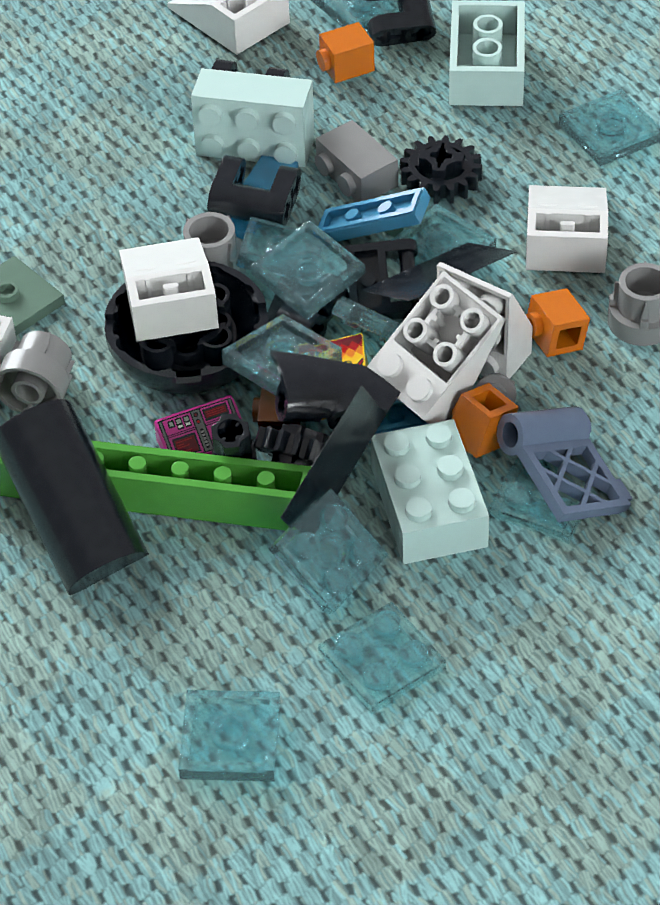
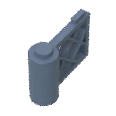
(554, 438)

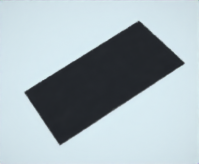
(418, 279)
(338, 454)

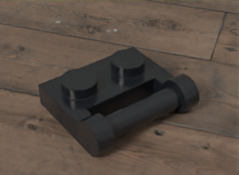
(375, 258)

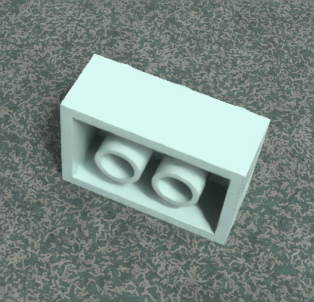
(487, 53)
(253, 116)
(429, 491)

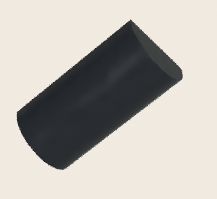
(68, 494)

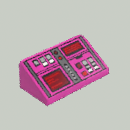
(191, 428)

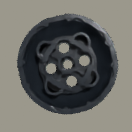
(190, 360)

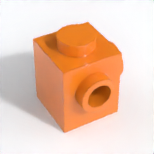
(346, 52)
(557, 322)
(478, 417)

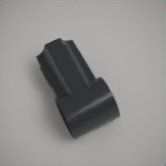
(232, 438)

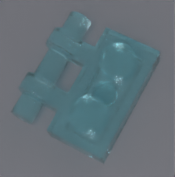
(360, 318)

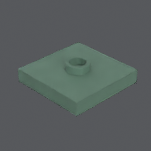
(26, 295)

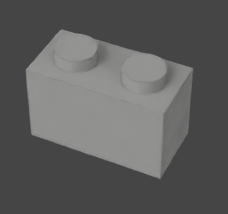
(356, 162)

